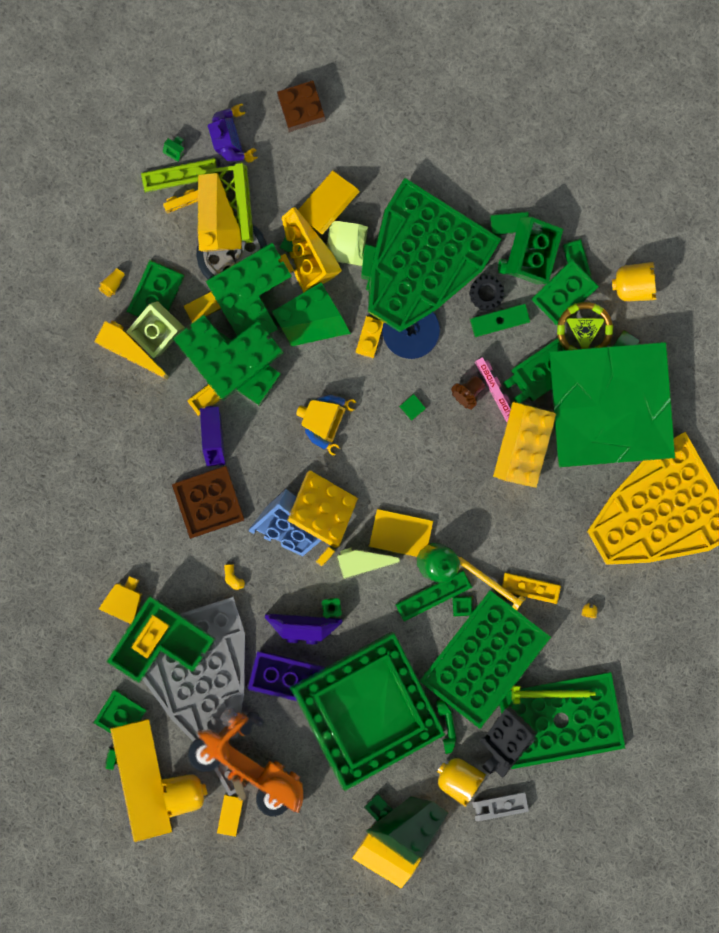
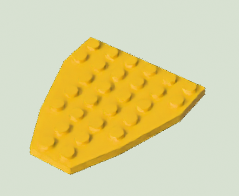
(660, 511)

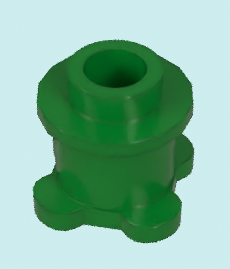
(326, 612)

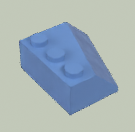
(275, 525)

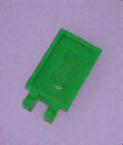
(534, 374)

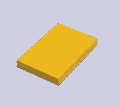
(328, 202)
(400, 533)

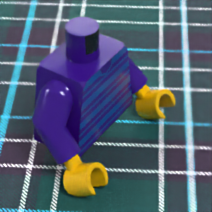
(225, 136)

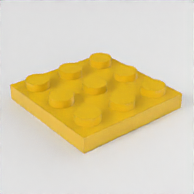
(322, 509)

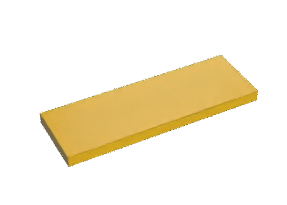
(141, 780)

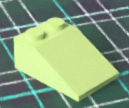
(359, 561)

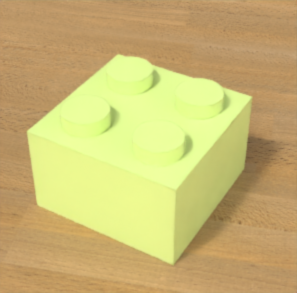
(155, 329)

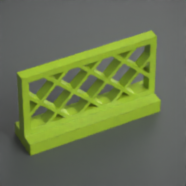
(242, 197)

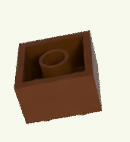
(301, 106)

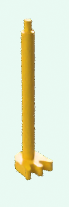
(517, 601)

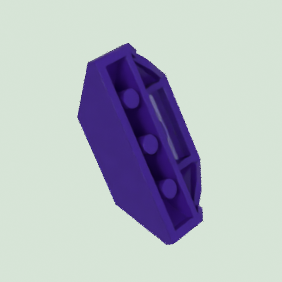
(302, 627)

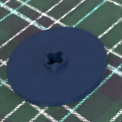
(417, 344)

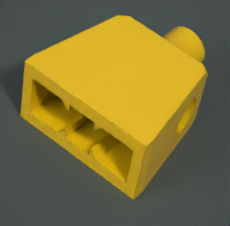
(123, 601)

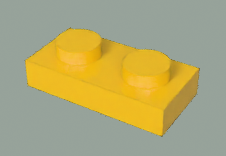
(174, 203)
(369, 337)
(150, 636)

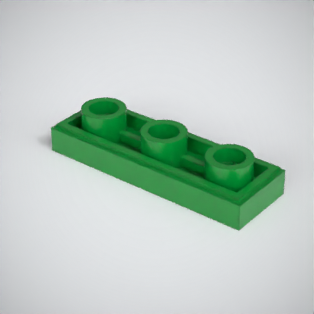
(511, 318)

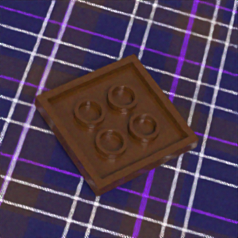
(208, 502)

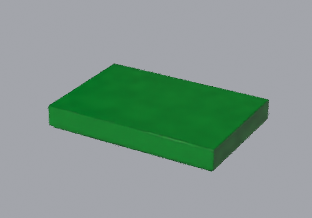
(155, 285)
(564, 290)

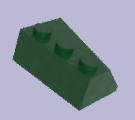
(409, 827)

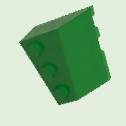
(310, 317)

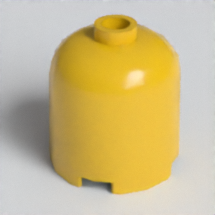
(635, 282)
(460, 780)
(183, 794)

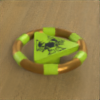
(585, 328)

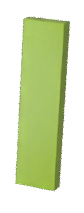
(175, 175)

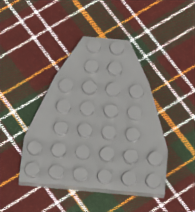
(215, 683)

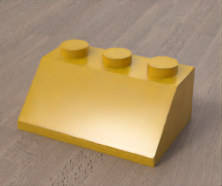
(384, 861)

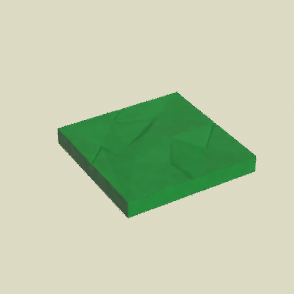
(612, 404)
(367, 711)

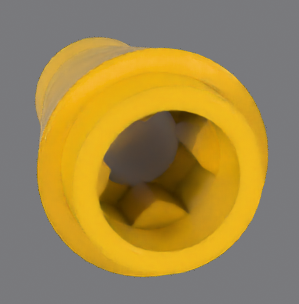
(111, 283)

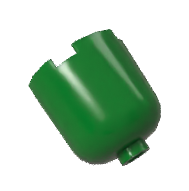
(438, 563)

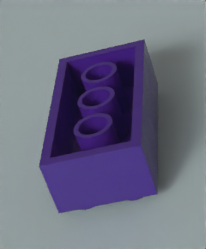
(276, 673)

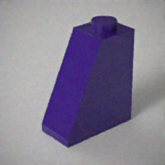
(212, 436)

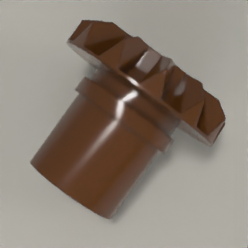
(466, 393)

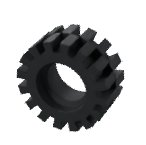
(486, 281)

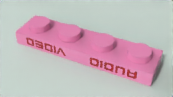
(494, 384)

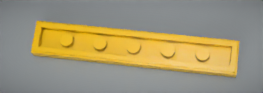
(208, 304)

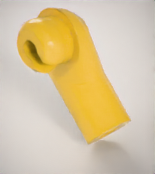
(231, 579)

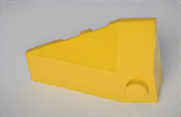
(216, 220)
(314, 260)

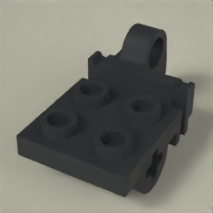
(507, 742)

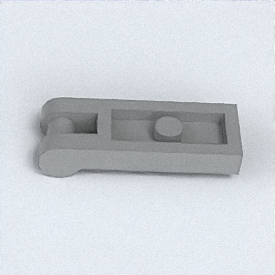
(501, 806)

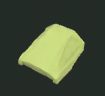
(347, 242)

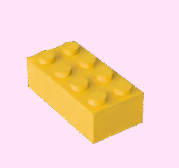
(524, 445)

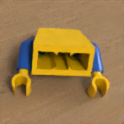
(323, 419)

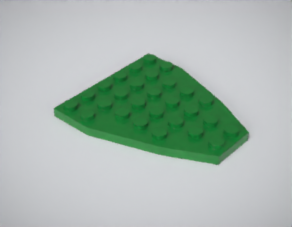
(423, 256)

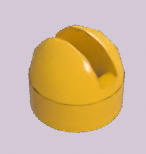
(589, 612)

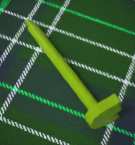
(516, 694)

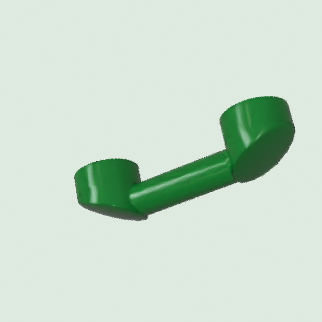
(449, 742)

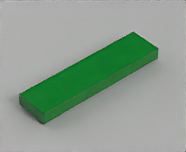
(433, 596)

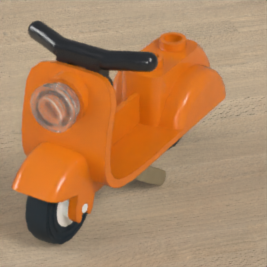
(276, 787)

